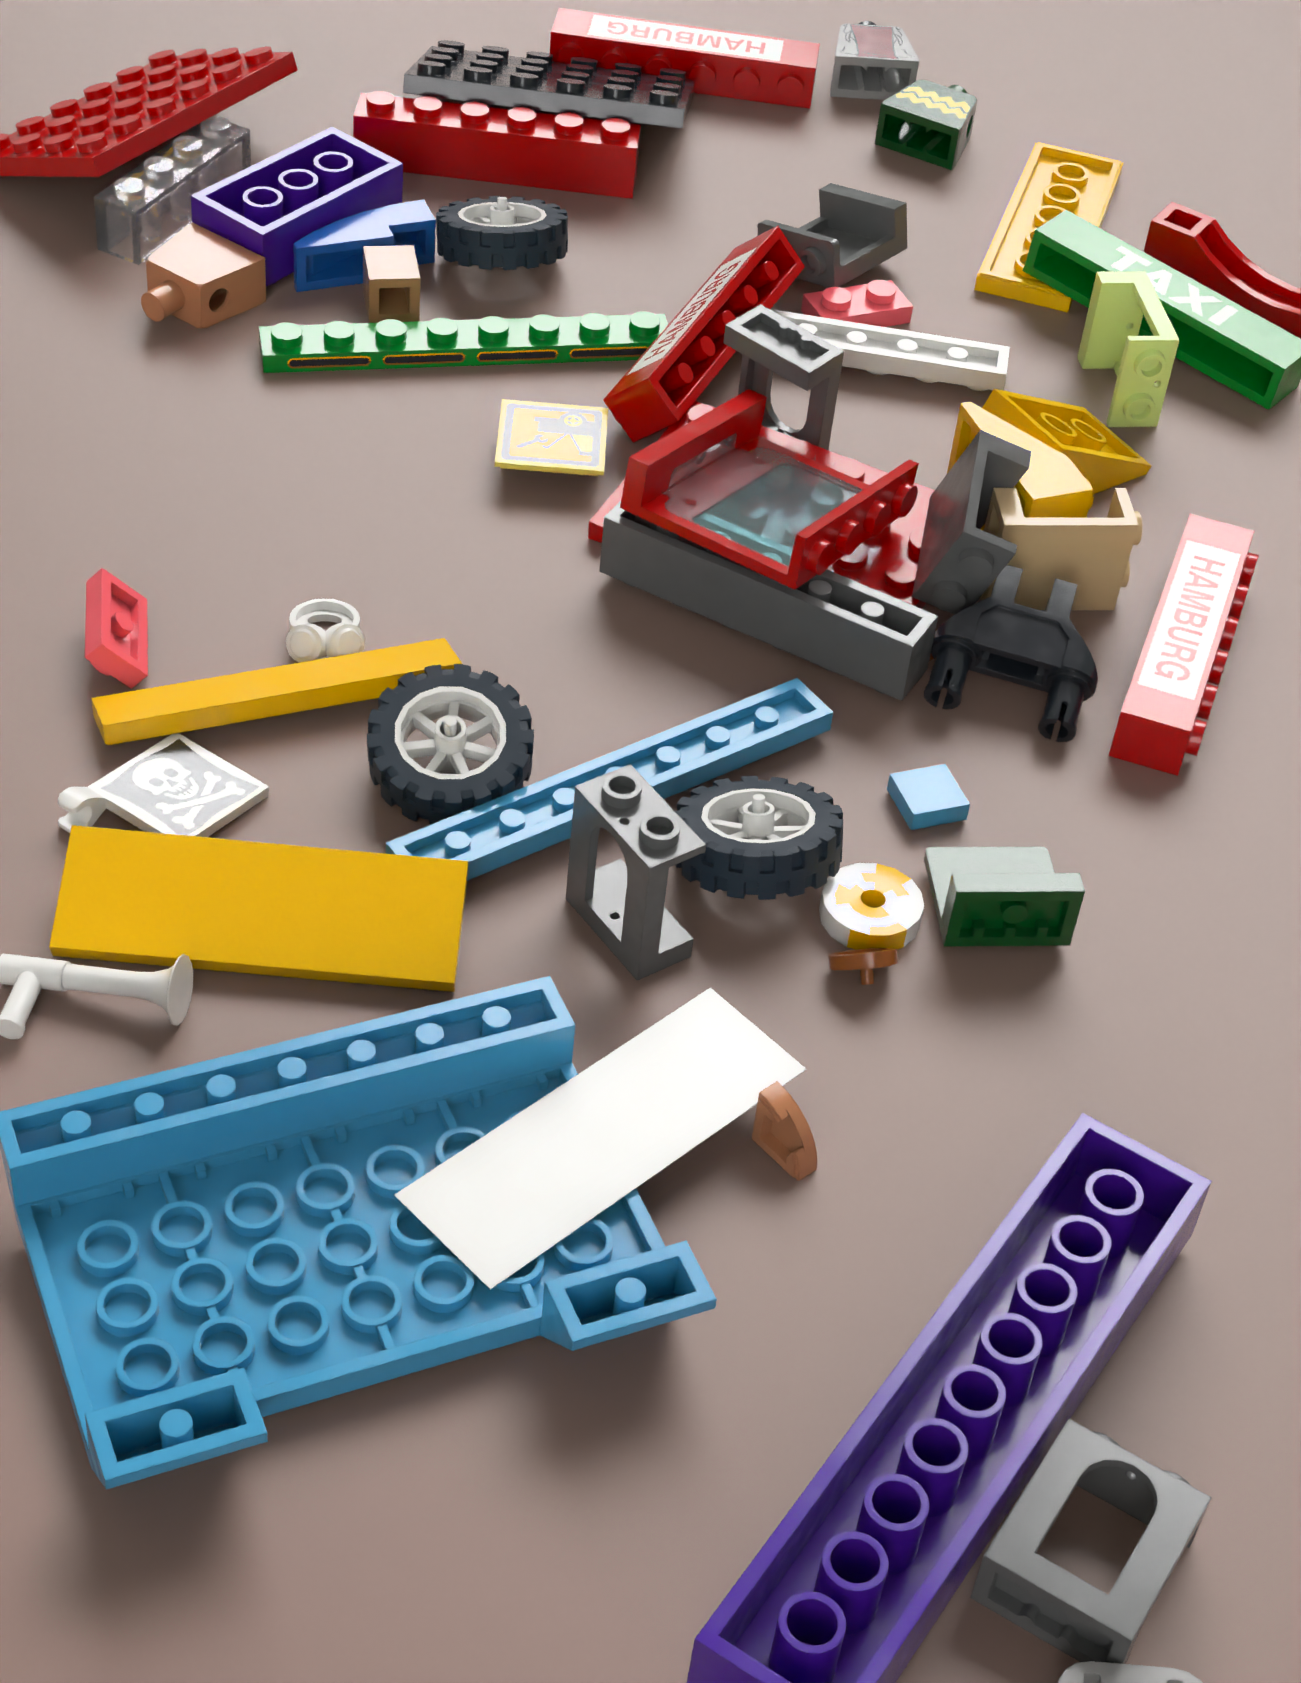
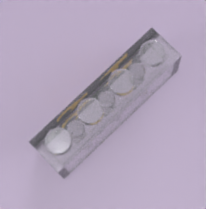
(155, 197)

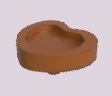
(865, 960)

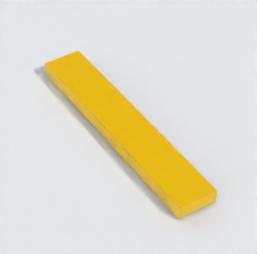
(263, 692)

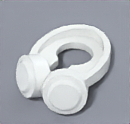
(311, 642)

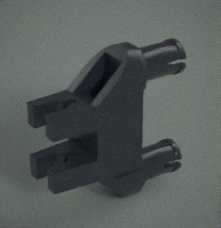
(1018, 647)

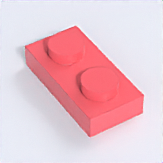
(871, 304)
(116, 629)

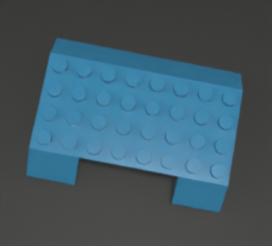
(240, 1240)

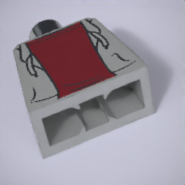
(872, 62)

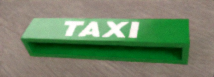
(1211, 329)

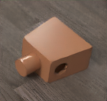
(202, 278)

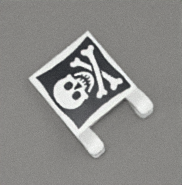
(167, 791)

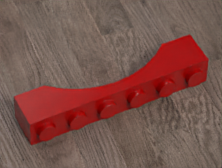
(1203, 252)

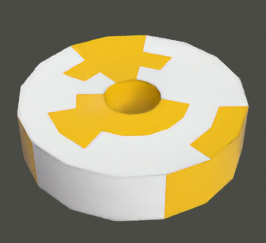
(871, 907)

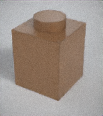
(391, 283)

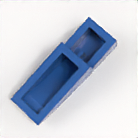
(335, 252)

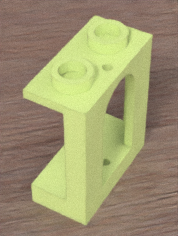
(1113, 342)

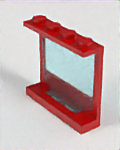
(758, 498)

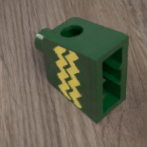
(927, 122)

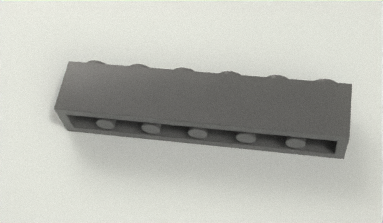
(822, 621)

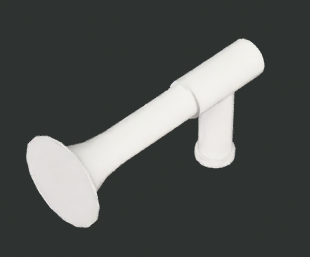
(166, 988)

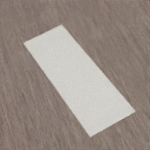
(597, 1137)

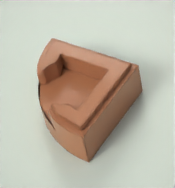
(784, 1132)

